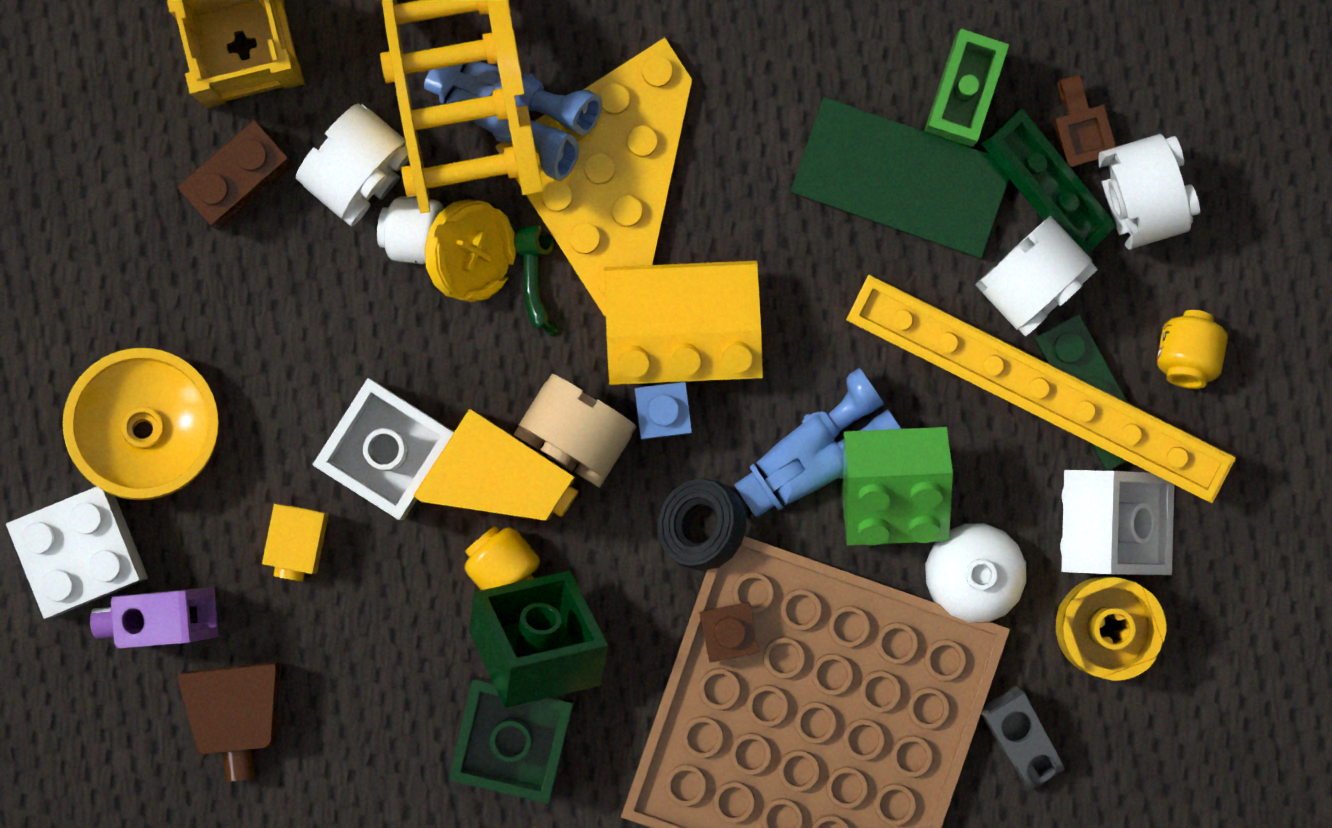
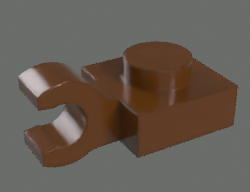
(1083, 130)

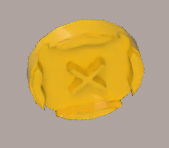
(469, 250)

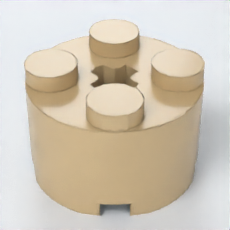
(575, 430)

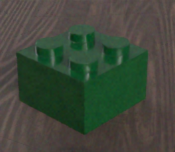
(538, 639)
(510, 747)

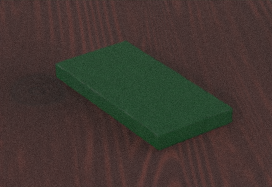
(900, 178)

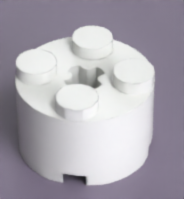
(354, 163)
(1148, 190)
(1037, 276)

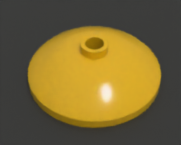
(134, 389)

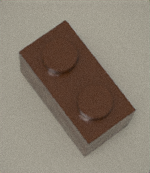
(235, 175)

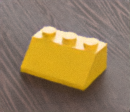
(683, 322)

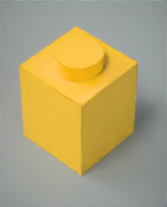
(294, 541)

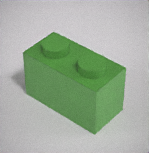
(966, 88)

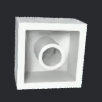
(383, 449)
(76, 551)

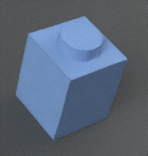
(663, 410)

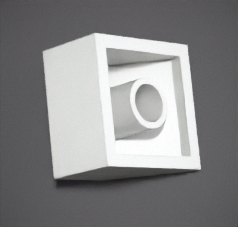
(1117, 523)

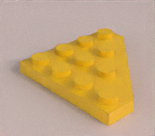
(619, 187)

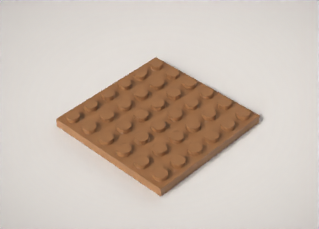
(836, 722)

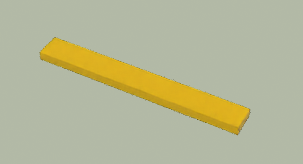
(1041, 388)

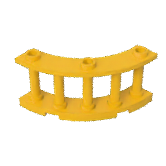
(495, 48)

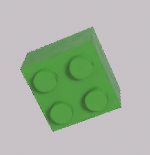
(897, 486)

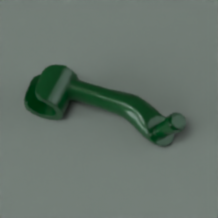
(530, 246)

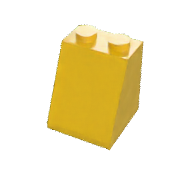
(496, 474)

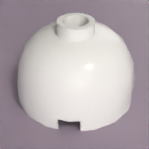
(976, 573)

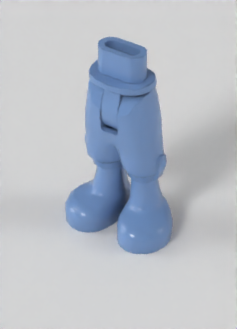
(556, 148)
(809, 454)

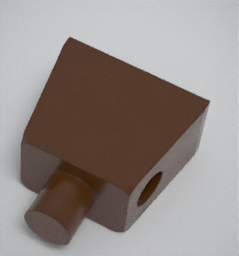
(233, 713)

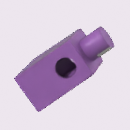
(164, 615)

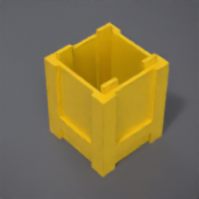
(210, 28)

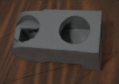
(1022, 737)

